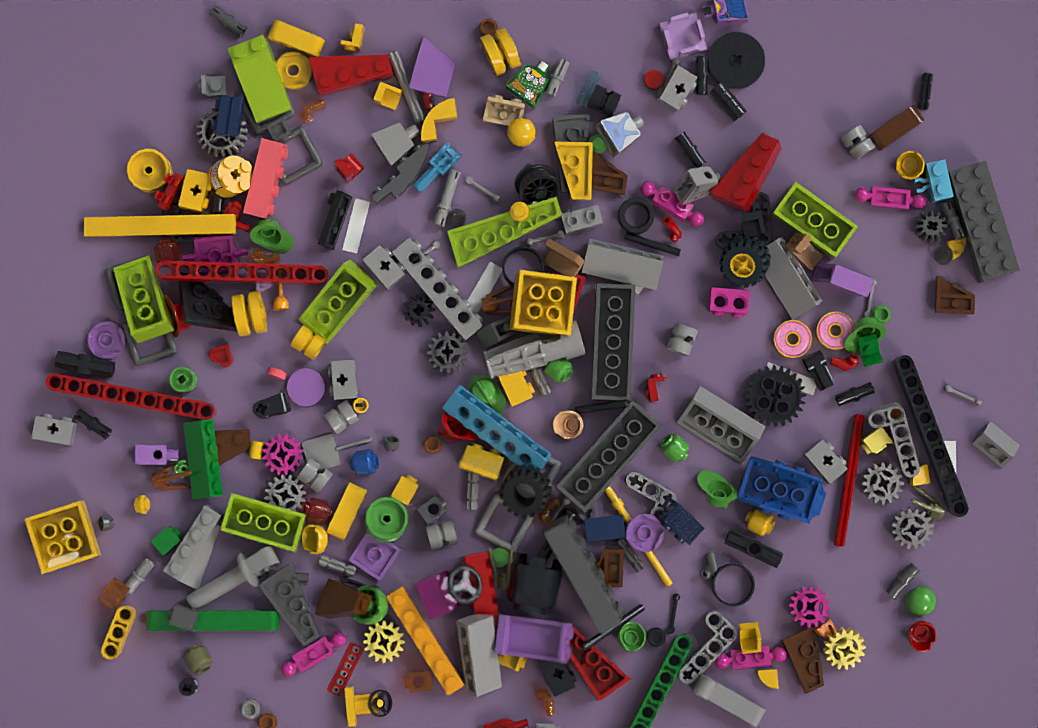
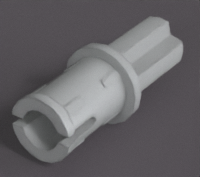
(557, 77)
(139, 575)

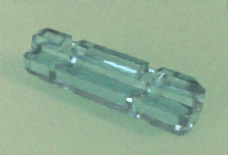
(588, 88)

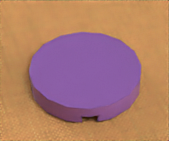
(106, 340)
(306, 387)
(644, 532)

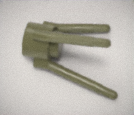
(935, 510)
(504, 577)

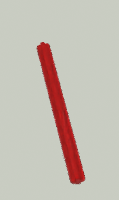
(849, 480)

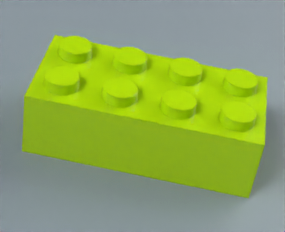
(810, 215)

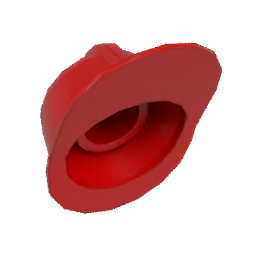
(176, 316)
(454, 431)

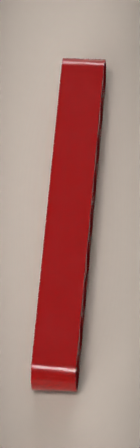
(232, 276)
(121, 397)

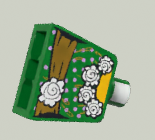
(529, 84)

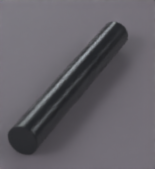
(652, 244)
(601, 406)

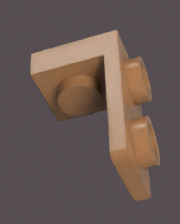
(803, 250)

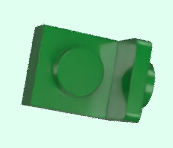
(869, 350)

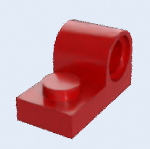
(348, 167)

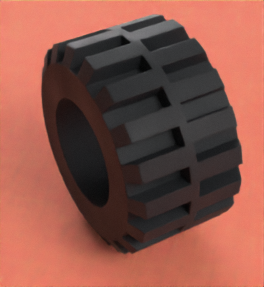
(518, 503)

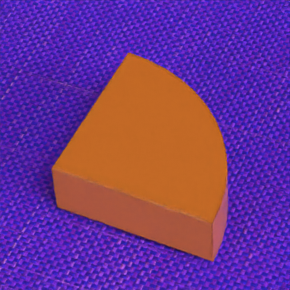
(825, 629)

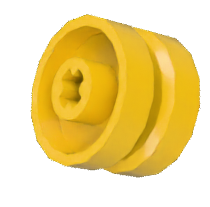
(502, 50)
(139, 165)
(251, 313)

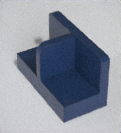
(604, 528)

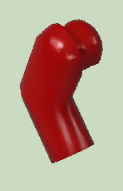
(427, 100)
(673, 228)
(845, 364)

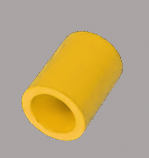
(256, 450)

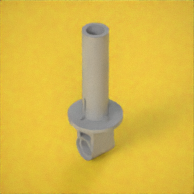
(248, 570)

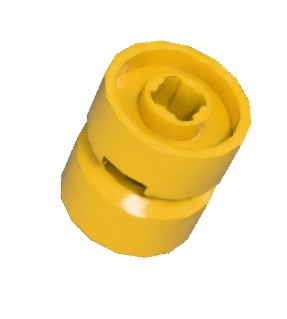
(308, 342)

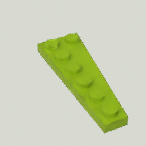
(494, 232)

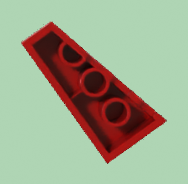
(343, 73)
(746, 177)
(487, 601)
(595, 668)

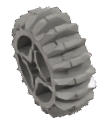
(214, 138)

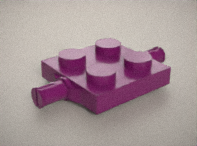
(215, 249)

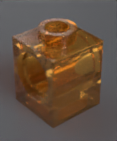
(114, 594)
(427, 677)

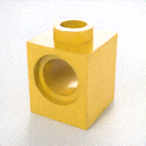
(405, 489)

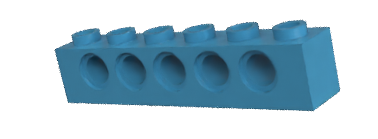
(494, 421)

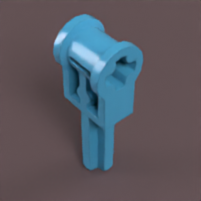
(440, 164)

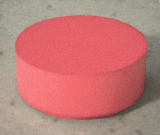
(276, 373)

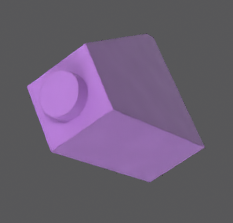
(842, 279)

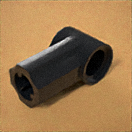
(817, 367)

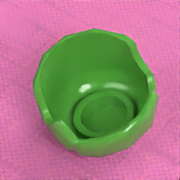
(920, 601)
(631, 636)

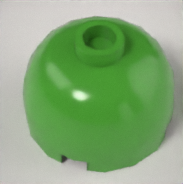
(377, 608)

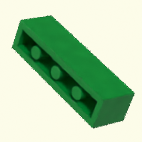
(203, 459)

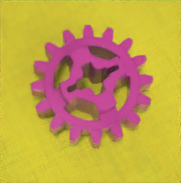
(291, 452)
(815, 613)

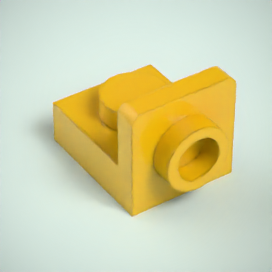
(356, 36)
(512, 662)

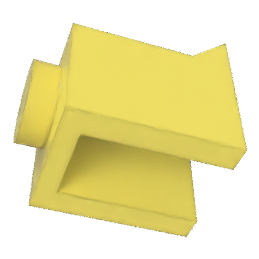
(875, 441)

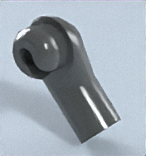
(711, 568)

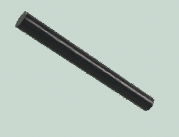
(598, 637)

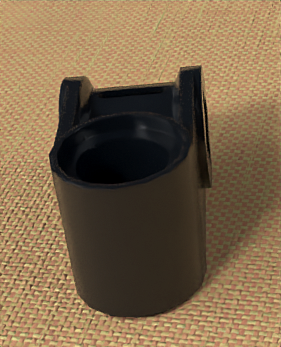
(276, 405)

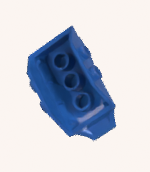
(781, 489)

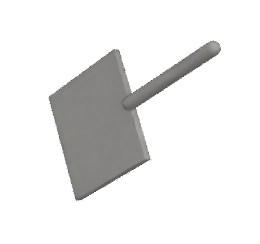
(325, 451)

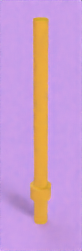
(617, 504)

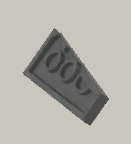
(569, 129)
(288, 599)

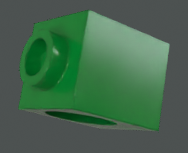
(167, 540)

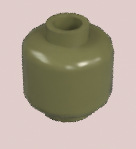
(198, 659)

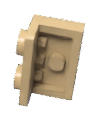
(502, 111)

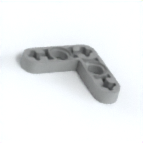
(657, 497)

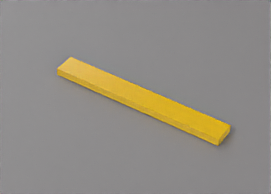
(160, 225)

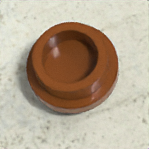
(488, 26)
(433, 444)
(267, 720)

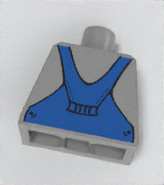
(619, 132)

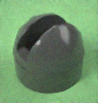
(391, 443)
(105, 523)

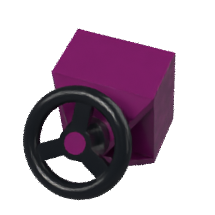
(446, 590)

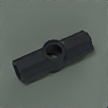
(85, 364)
(765, 553)

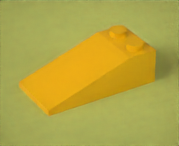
(481, 461)

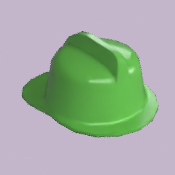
(271, 236)
(864, 327)
(488, 392)
(717, 489)

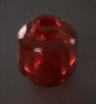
(167, 250)
(317, 510)

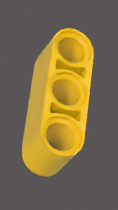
(296, 38)
(346, 511)
(112, 639)

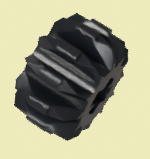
(413, 306)

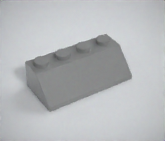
(721, 424)

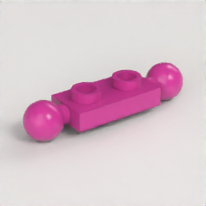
(890, 198)
(669, 203)
(313, 654)
(750, 660)

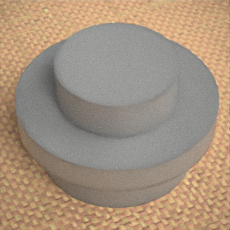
(250, 709)

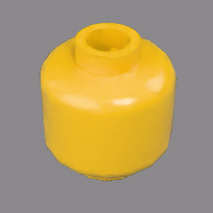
(760, 522)

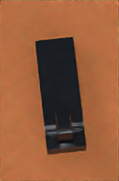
(339, 204)

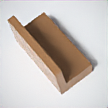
(562, 259)

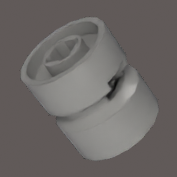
(862, 147)
(682, 339)
(340, 418)
(314, 475)
(442, 534)

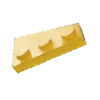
(577, 167)

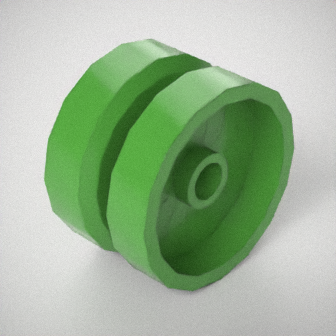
(379, 510)

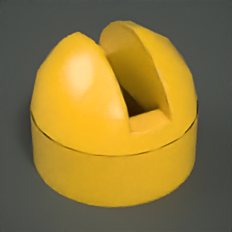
(362, 409)

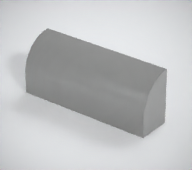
(623, 264)
(790, 280)
(478, 654)

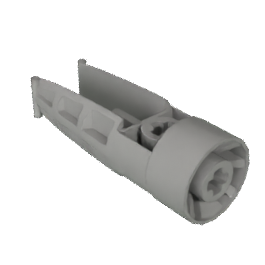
(533, 352)

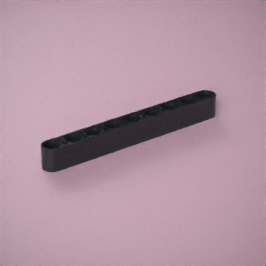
(937, 443)

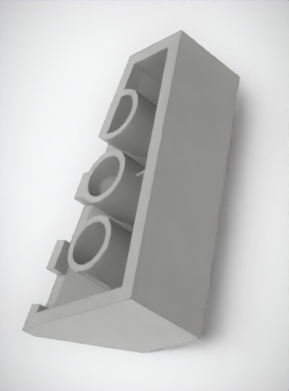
(193, 553)

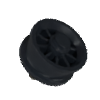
(536, 184)

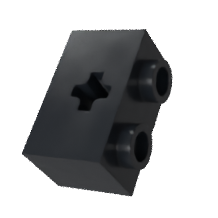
(557, 684)

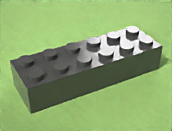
(982, 222)
(613, 342)
(607, 456)
(584, 574)

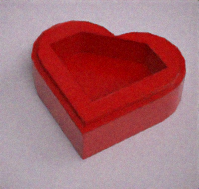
(222, 355)

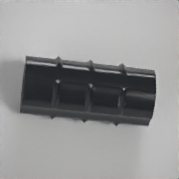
(728, 101)

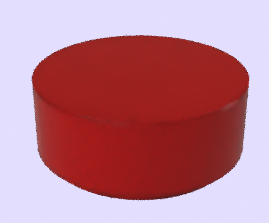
(653, 79)

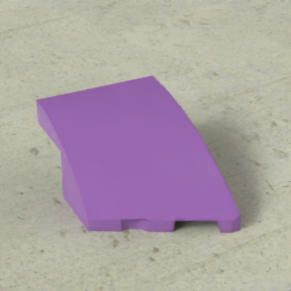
(432, 71)

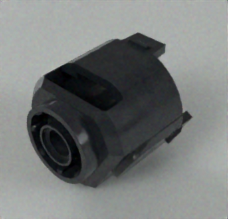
(533, 585)

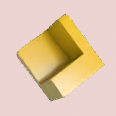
(387, 96)
(749, 637)

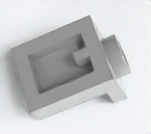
(213, 86)

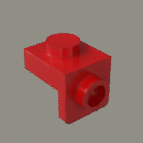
(651, 389)

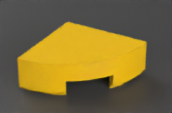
(957, 246)
(922, 477)
(769, 677)

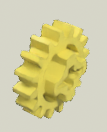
(841, 640)
(376, 645)

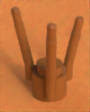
(491, 302)
(161, 478)

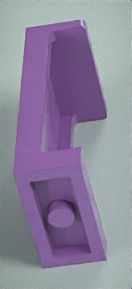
(533, 638)

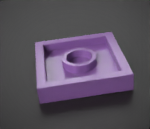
(374, 556)

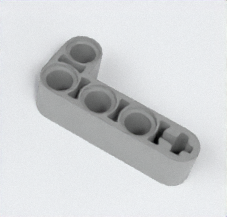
(899, 440)
(704, 649)
(728, 699)

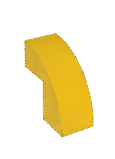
(441, 112)

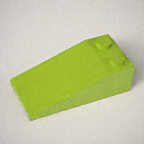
(260, 78)
(143, 300)
(338, 300)

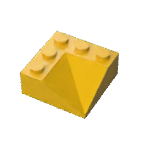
(543, 303)
(63, 536)

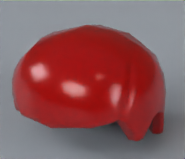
(921, 636)

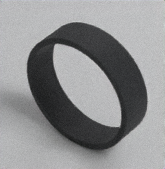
(519, 248)
(752, 588)

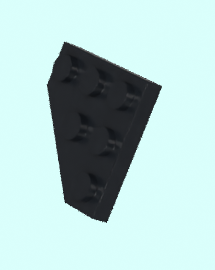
(204, 307)

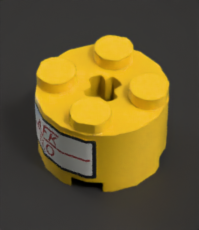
(230, 176)

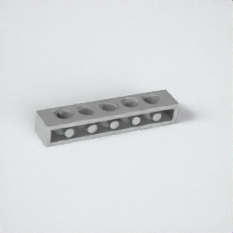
(403, 254)

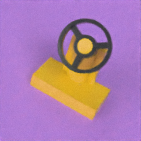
(365, 704)

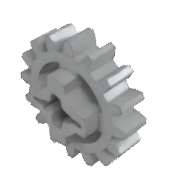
(878, 474)
(287, 486)
(905, 528)

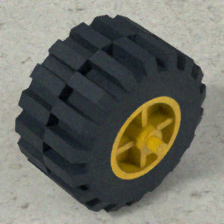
(744, 261)

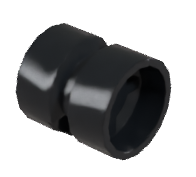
(604, 100)

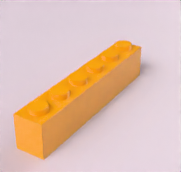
(425, 640)

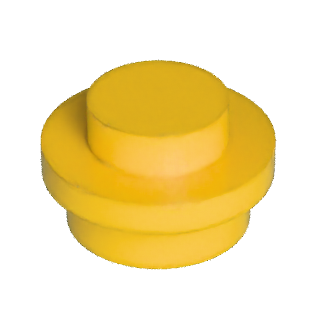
(519, 211)
(142, 504)

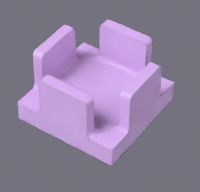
(683, 35)

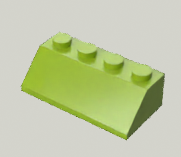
(263, 522)

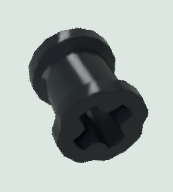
(188, 692)

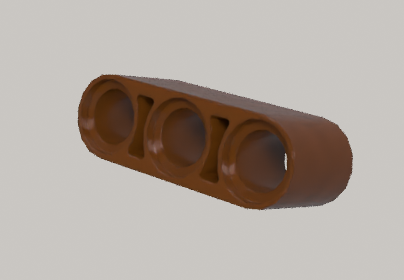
(896, 128)

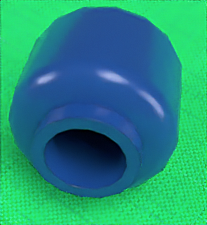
(364, 462)

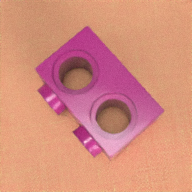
(728, 296)

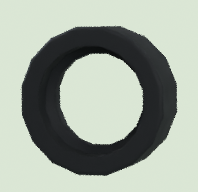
(636, 201)

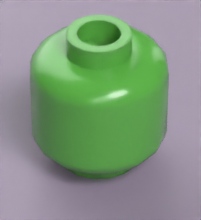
(559, 370)
(674, 448)

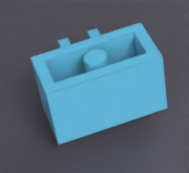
(936, 181)

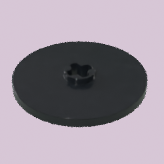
(737, 45)

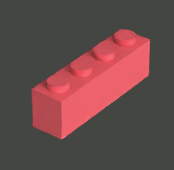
(265, 178)

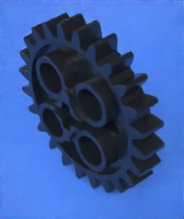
(791, 400)

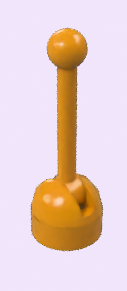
(280, 302)

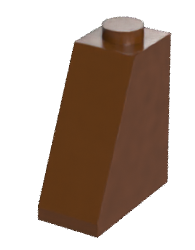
(342, 601)

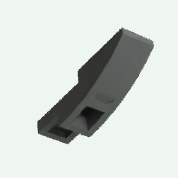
(409, 170)

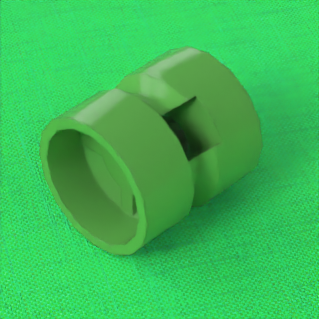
(183, 380)

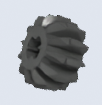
(930, 234)

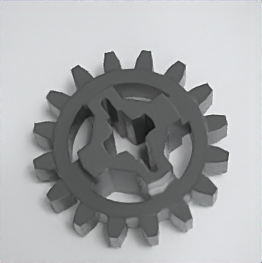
(456, 352)

